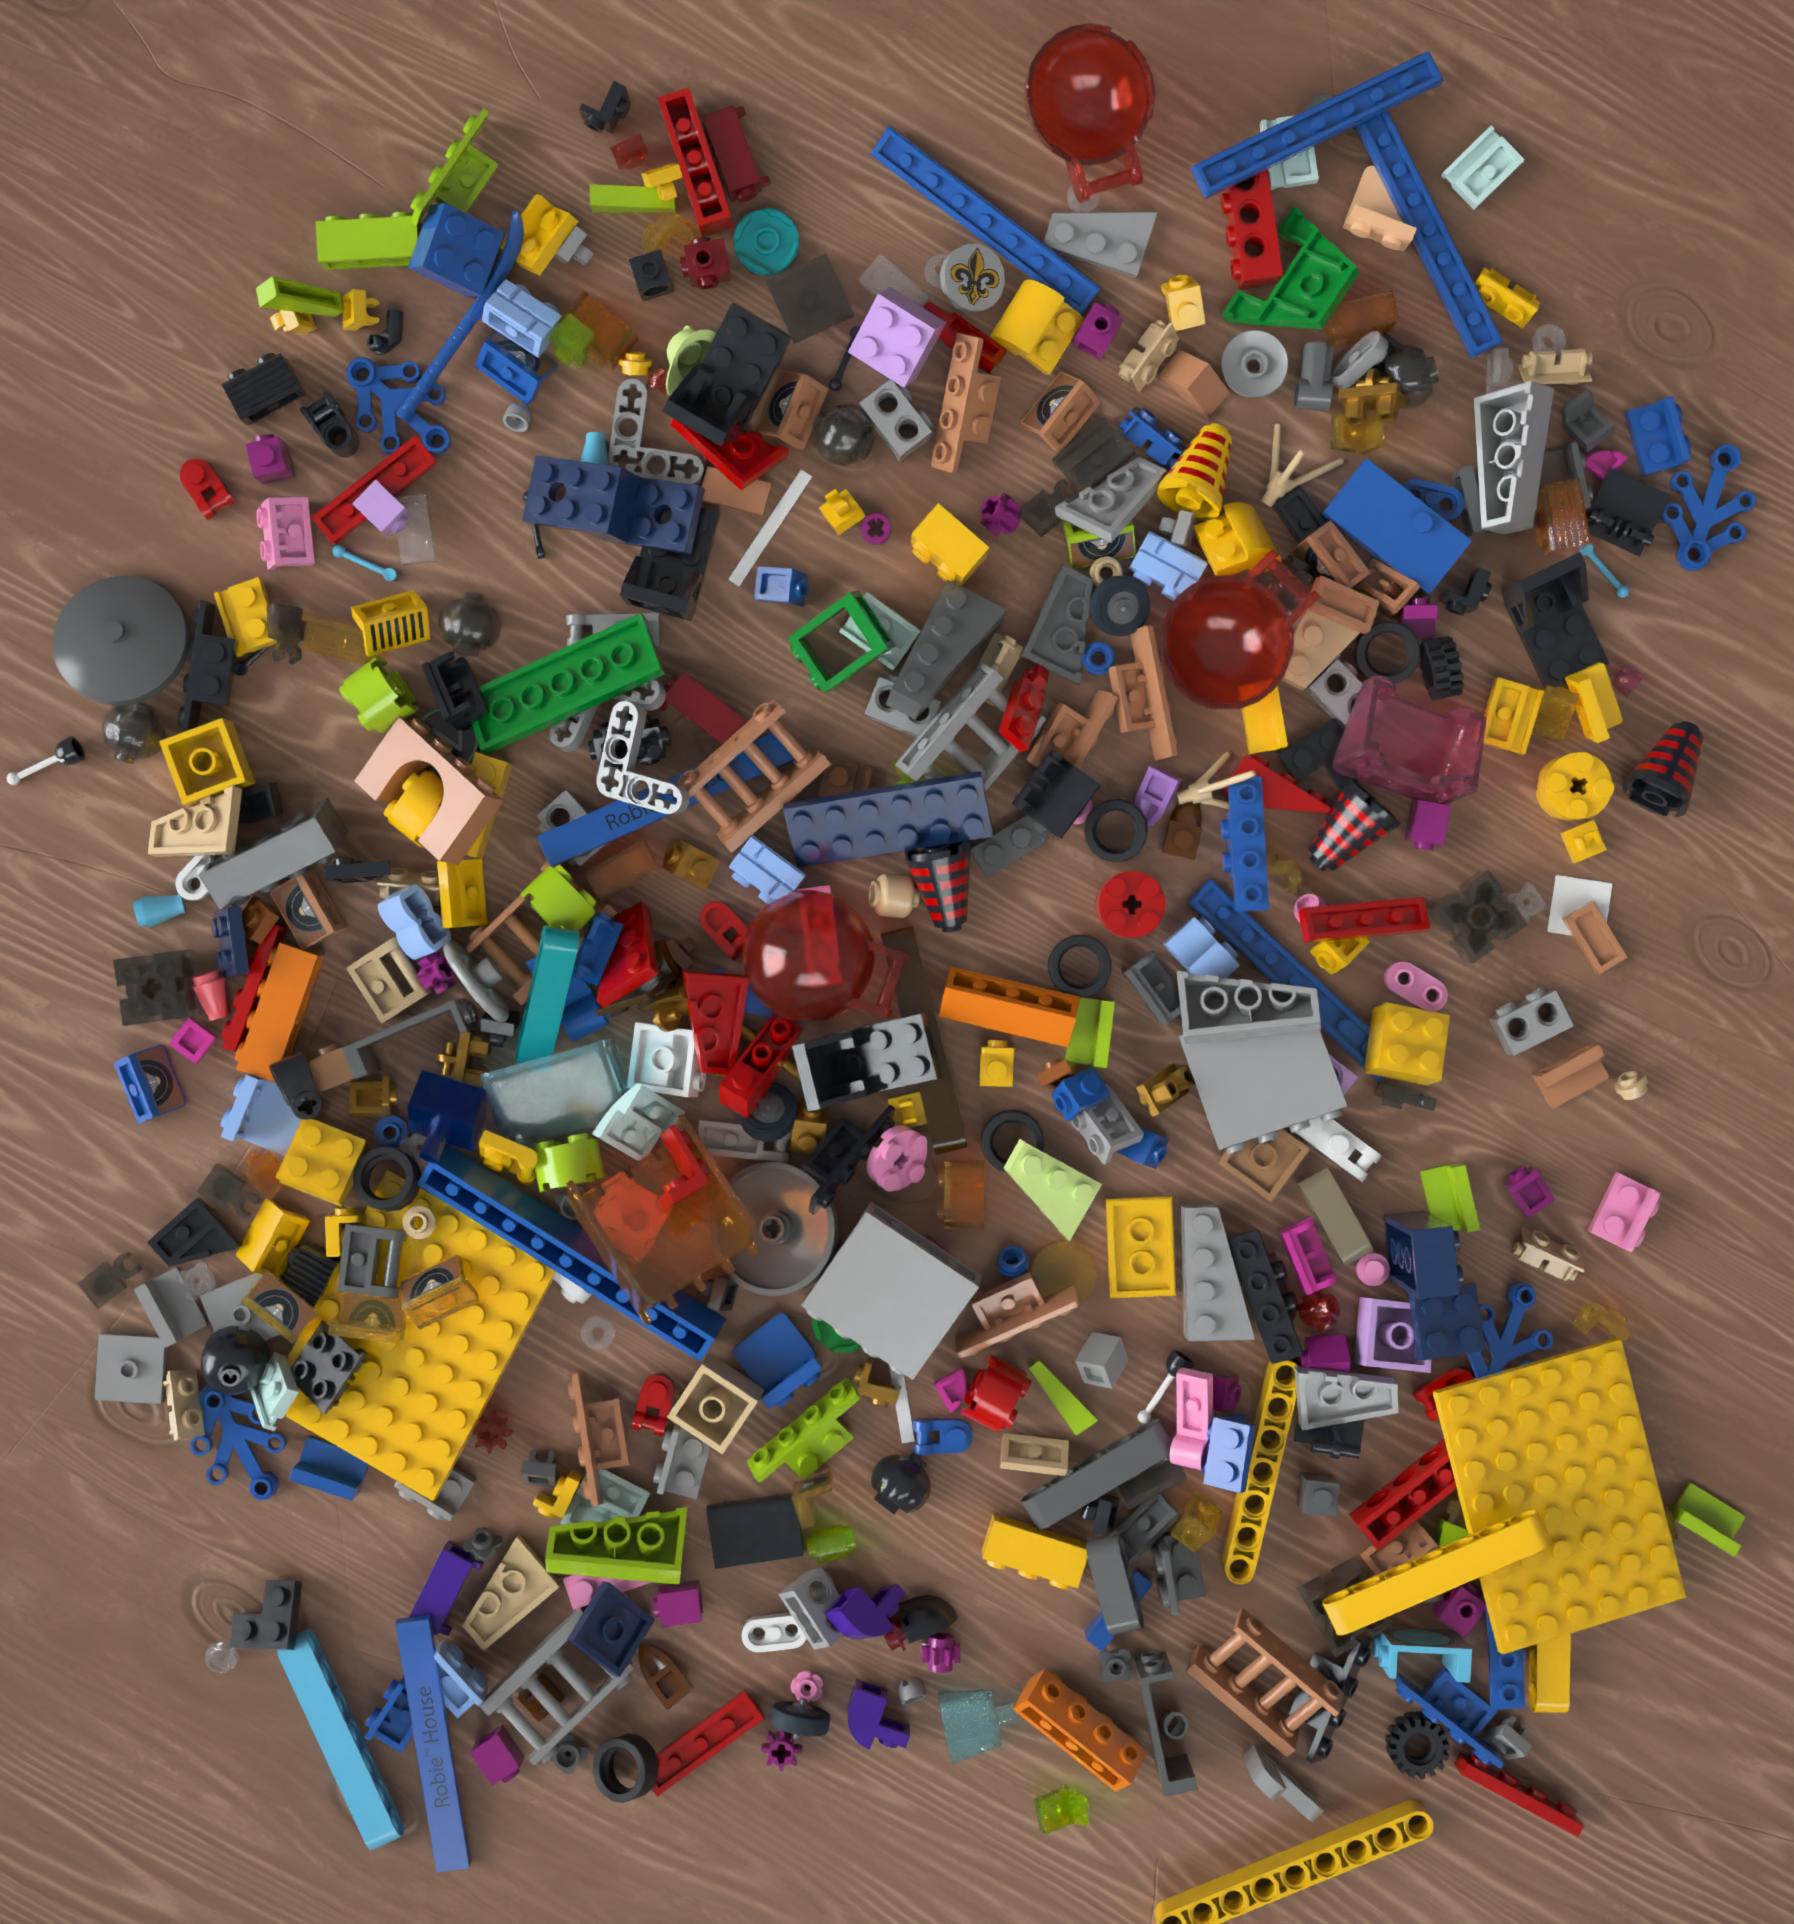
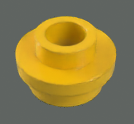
(635, 363)

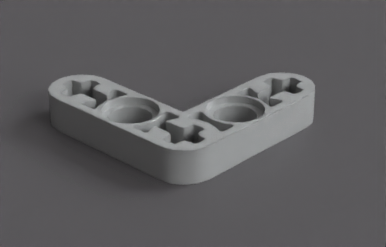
(633, 445)
(584, 718)
(627, 777)
(1276, 1781)

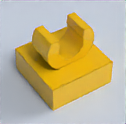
(662, 179)
(355, 311)
(293, 322)
(841, 511)
(1583, 841)
(908, 1109)

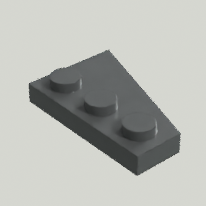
(1061, 626)

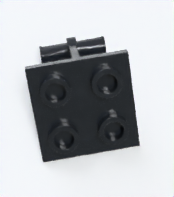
(1335, 1439)

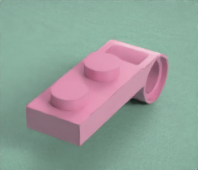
(1193, 1418)

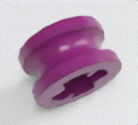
(865, 529)

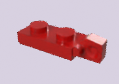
(991, 351)
(1024, 708)

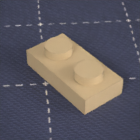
(1034, 1454)

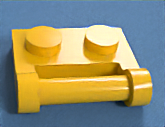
(508, 1155)

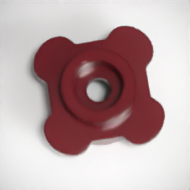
(896, 1636)

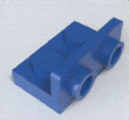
(1658, 436)

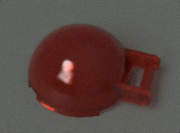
(1091, 103)
(1232, 636)
(815, 958)

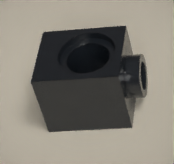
(651, 275)

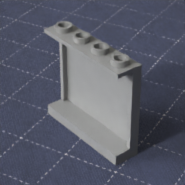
(1264, 1085)
(892, 1291)

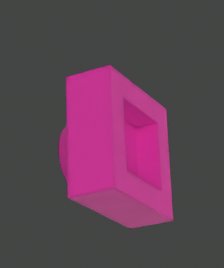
(193, 1040)

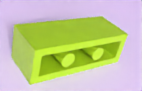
(366, 241)

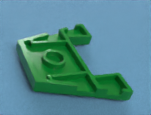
(1308, 288)

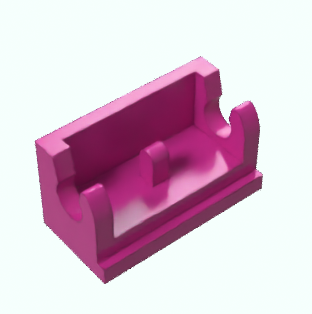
(1307, 1255)

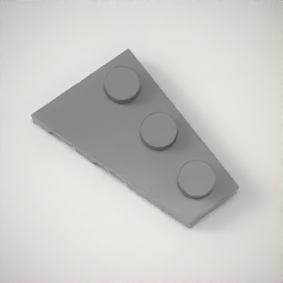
(1102, 239)
(1116, 501)
(1342, 1397)

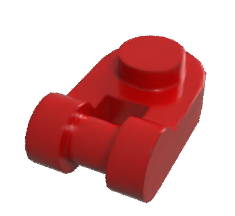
(198, 479)
(716, 920)
(1447, 1378)
(656, 1393)

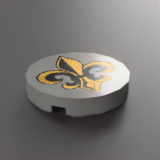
(972, 278)

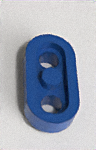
(1433, 493)

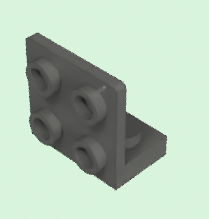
(1179, 1572)

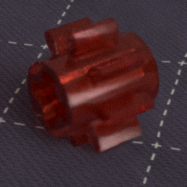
(1319, 1310)
(484, 1437)

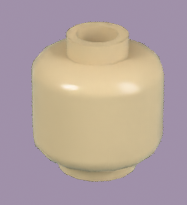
(893, 895)

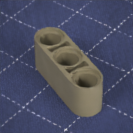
(1335, 1217)

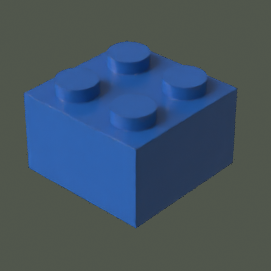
(455, 250)

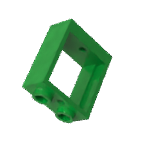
(868, 625)

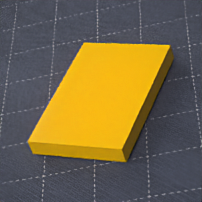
(1140, 1246)

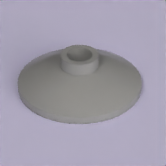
(1258, 348)

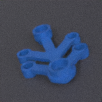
(391, 402)
(1705, 513)
(1502, 1347)
(236, 1436)

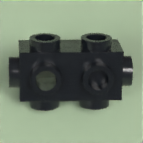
(651, 746)

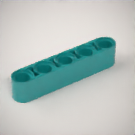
(547, 993)

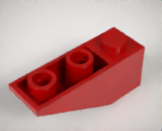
(1280, 790)
(759, 1065)

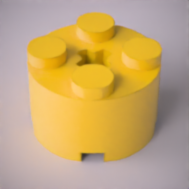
(1592, 792)
(417, 805)

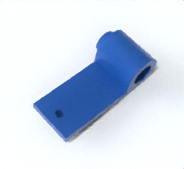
(579, 1010)

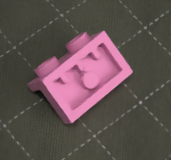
(286, 532)
(1625, 1212)

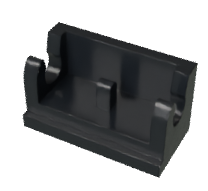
(455, 690)

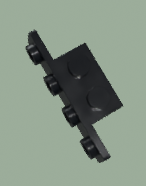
(210, 668)
(839, 1153)
(1267, 1295)
(1346, 1680)

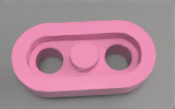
(1416, 987)

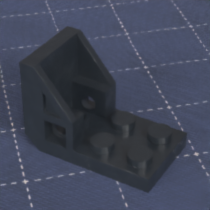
(728, 385)
(671, 580)
(1553, 621)
(866, 1061)

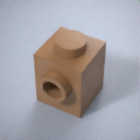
(330, 1068)

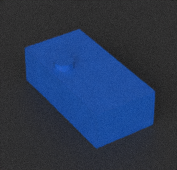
(1395, 526)

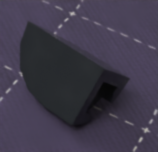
(925, 1616)

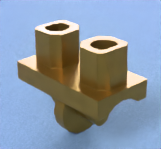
(1372, 394)
(670, 1007)
(468, 1046)
(1165, 1088)

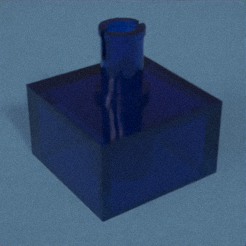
(446, 1114)

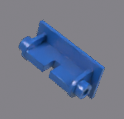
(1145, 427)
(596, 949)

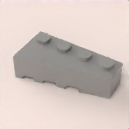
(1511, 453)
(1242, 1008)
(1210, 1284)

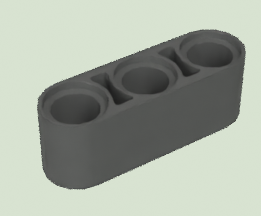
(1114, 1584)

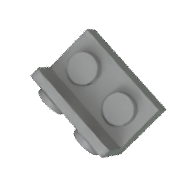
(1107, 1127)
(683, 1463)
(449, 1499)

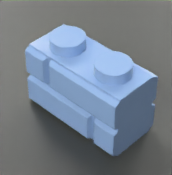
(521, 317)
(1166, 566)
(765, 870)

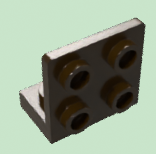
(645, 994)

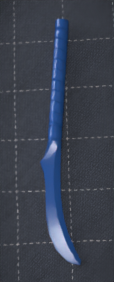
(504, 265)

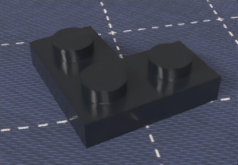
(1313, 752)
(277, 1623)

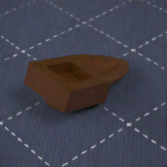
(1183, 831)
(663, 1676)

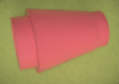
(211, 993)

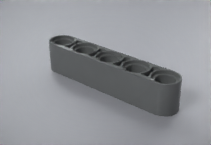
(1098, 1474)

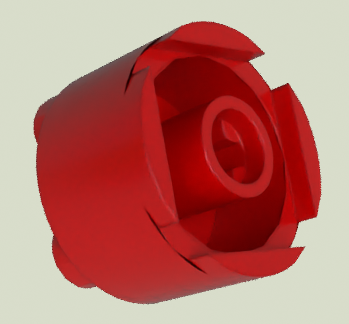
(1144, 891)
(995, 1394)

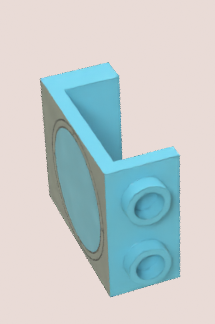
(1449, 1643)

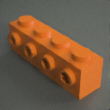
(1010, 1008)
(280, 1009)
(1080, 1730)

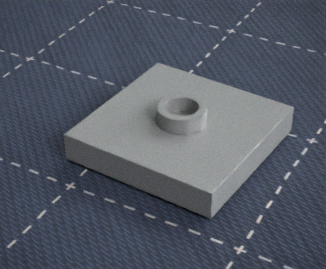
(226, 1310)
(130, 1368)

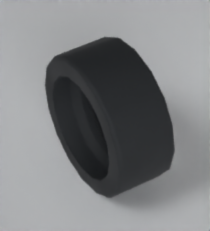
(1395, 628)
(1091, 833)
(1098, 949)
(1000, 1119)
(367, 1164)
(605, 1774)

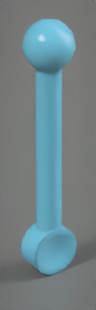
(389, 573)
(1621, 590)

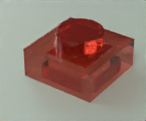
(630, 152)

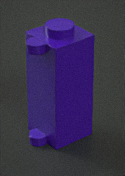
(444, 1586)

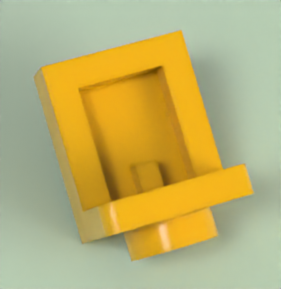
(1184, 302)

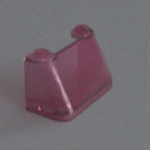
(1410, 746)

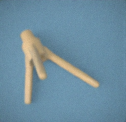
(1279, 482)
(1202, 789)

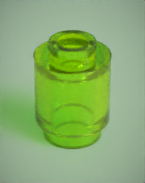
(831, 1543)

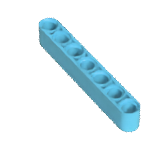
(341, 1741)

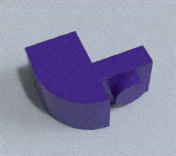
(863, 1617)
(866, 1718)

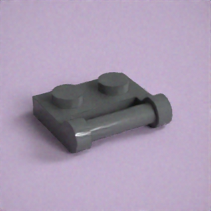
(361, 1259)

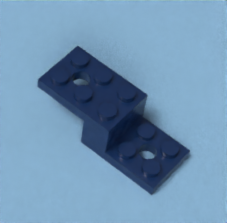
(613, 504)

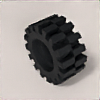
(1441, 668)
(1422, 1764)

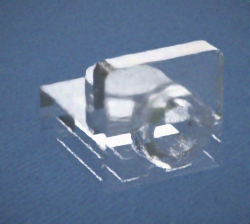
(1499, 370)

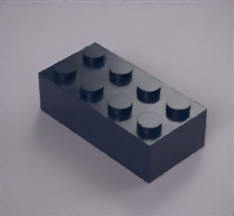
(1423, 1254)

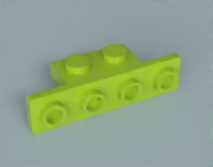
(462, 176)
(810, 1437)

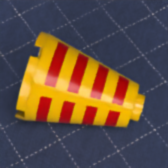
(1199, 475)

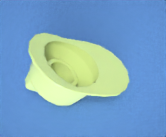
(684, 352)

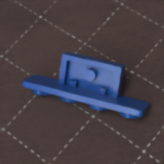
(1246, 845)
(1505, 1675)
(1455, 1707)

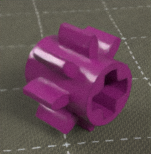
(1000, 514)
(436, 973)
(940, 1652)
(776, 1757)

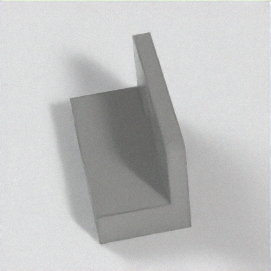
(169, 1309)

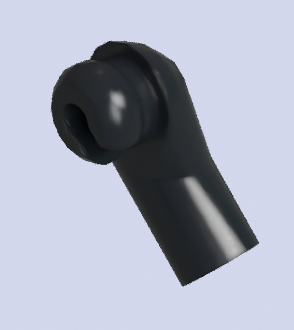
(390, 337)

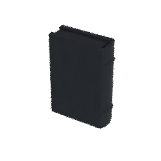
(754, 1530)

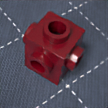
(716, 264)

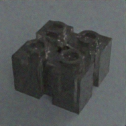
(1496, 919)
(139, 976)
(1316, 1591)

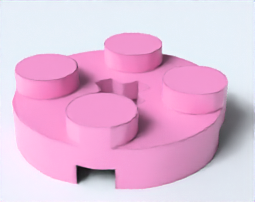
(903, 1143)

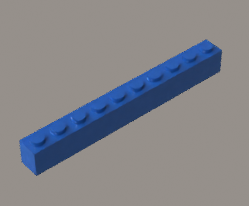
(560, 1246)

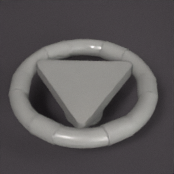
(478, 980)

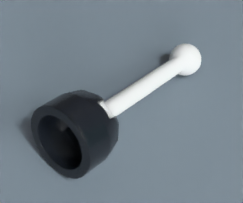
(67, 752)
(1174, 1363)

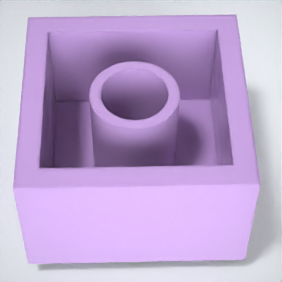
(896, 337)
(1386, 1336)

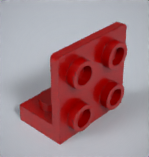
(692, 1170)

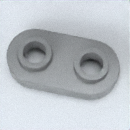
(1359, 360)

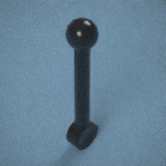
(836, 384)
(539, 548)
(242, 668)

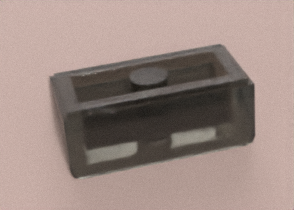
(1151, 1482)

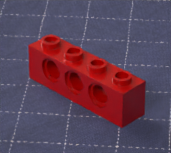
(695, 162)
(1247, 269)
(1406, 1497)

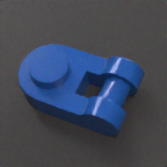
(954, 1436)

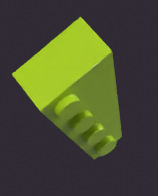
(621, 1548)

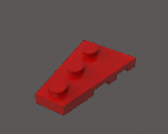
(738, 460)
(632, 958)
(716, 1017)

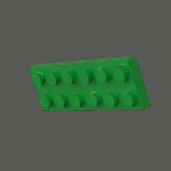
(567, 683)

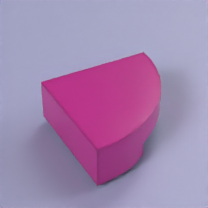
(1600, 461)
(952, 1388)

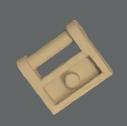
(380, 986)

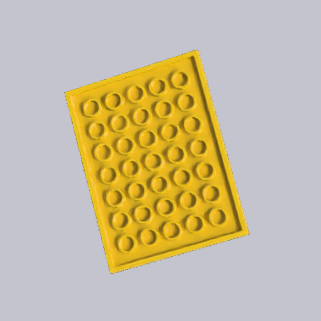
(426, 1392)
(1576, 1450)

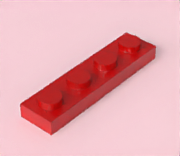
(393, 473)
(1364, 919)
(246, 998)
(706, 1739)
(1530, 1799)

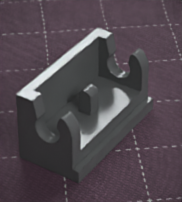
(1154, 988)

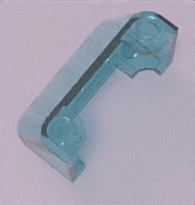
(556, 1092)

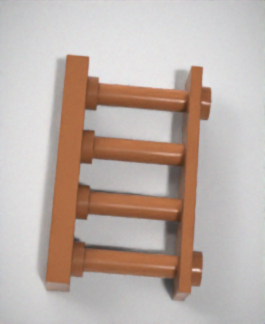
(782, 787)
(482, 938)
(1249, 1705)

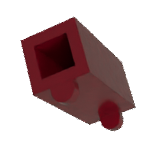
(733, 154)
(702, 707)

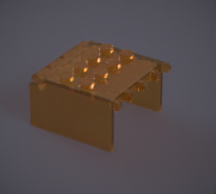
(659, 1249)

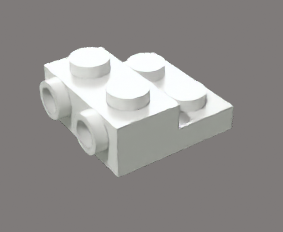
(665, 1061)

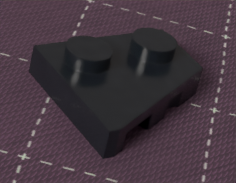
(350, 871)
(193, 1235)

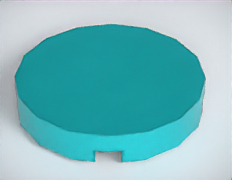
(766, 242)

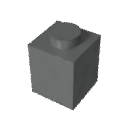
(1318, 1494)

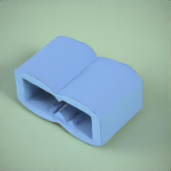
(413, 920)
(1200, 951)

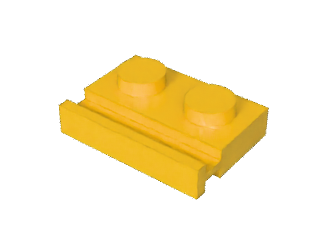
(245, 615)
(1511, 715)
(462, 894)

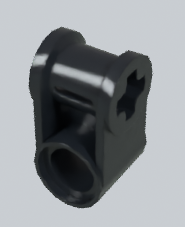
(328, 421)
(295, 1082)

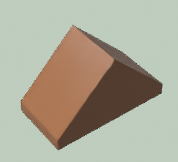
(1194, 382)
(1387, 587)

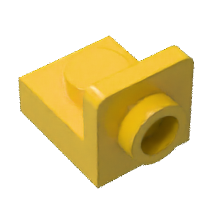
(1338, 953)
(996, 1064)
(335, 1228)
(564, 1491)

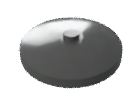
(121, 640)
(790, 1239)

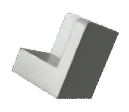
(1102, 1360)

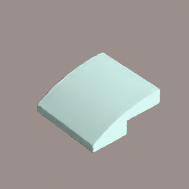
(637, 1121)
(619, 1499)

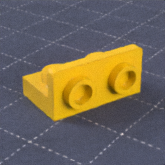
(544, 234)

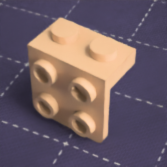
(1375, 216)

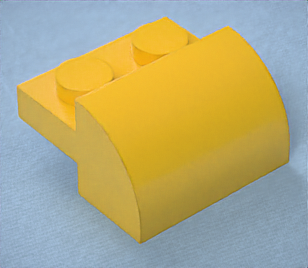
(1037, 325)
(1234, 539)

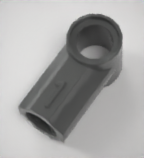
(1314, 385)

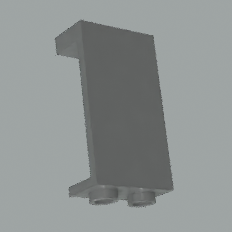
(1557, 466)
(361, 1056)
(1174, 1772)

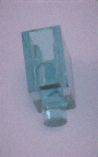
(973, 1722)

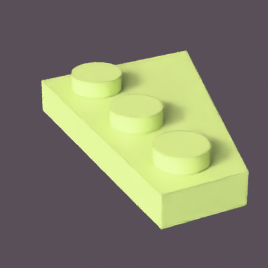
(1053, 1186)

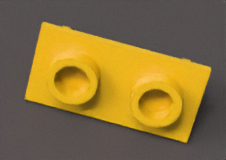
(1514, 304)

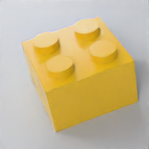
(948, 546)
(207, 761)
(1406, 1044)
(322, 1161)

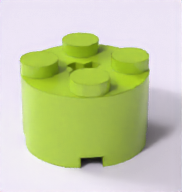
(378, 695)
(559, 901)
(570, 1161)

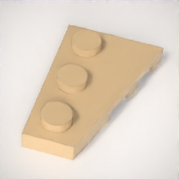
(1315, 647)
(200, 830)
(510, 1595)

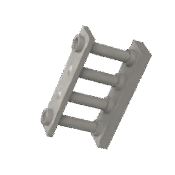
(948, 722)
(525, 1677)

